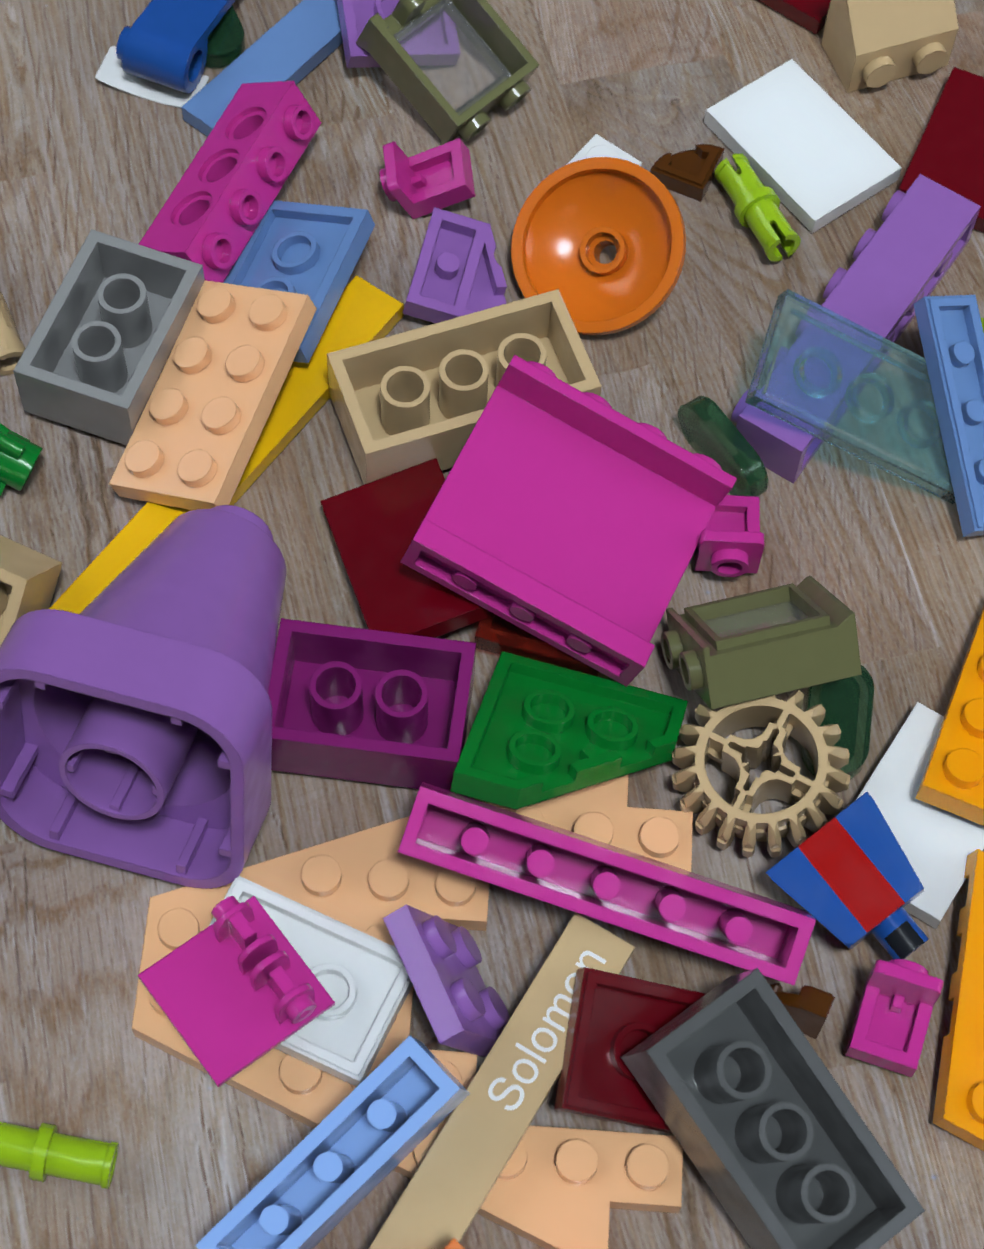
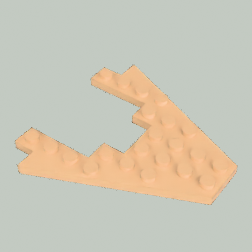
(558, 1178)

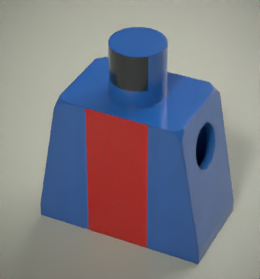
(855, 880)

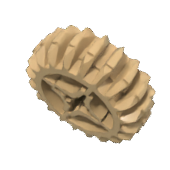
(780, 783)

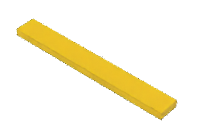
(359, 317)

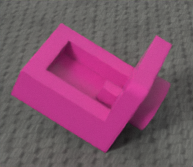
(428, 178)
(732, 538)
(894, 1015)

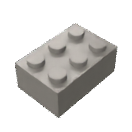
(107, 336)

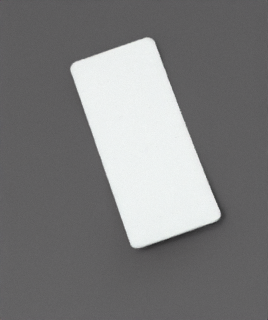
(113, 75)

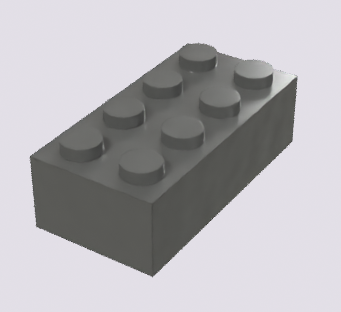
(770, 1124)

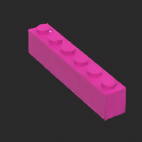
(607, 883)

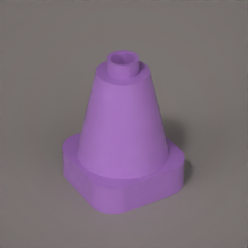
(151, 711)

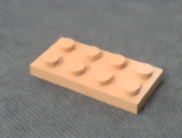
(213, 396)

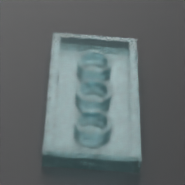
(851, 392)

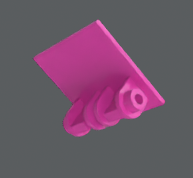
(236, 989)

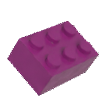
(369, 704)

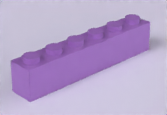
(890, 273)

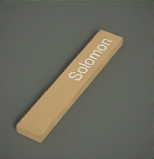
(502, 1098)

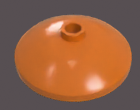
(580, 214)

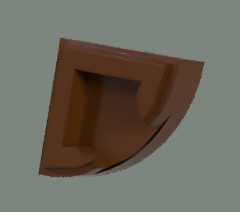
(689, 170)
(808, 1008)

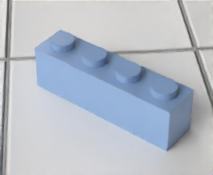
(344, 1155)

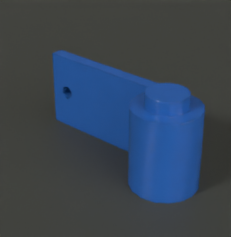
(171, 41)

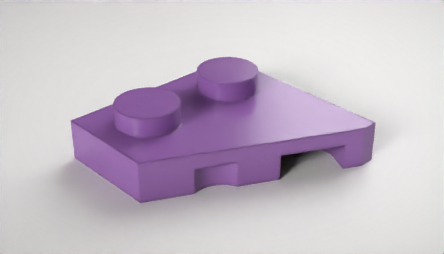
(455, 270)

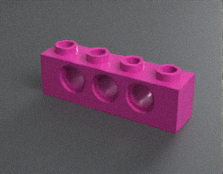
(234, 177)

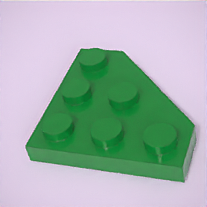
(560, 732)

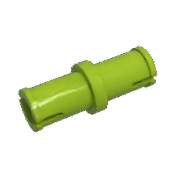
(757, 207)
(56, 1154)

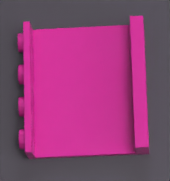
(569, 520)

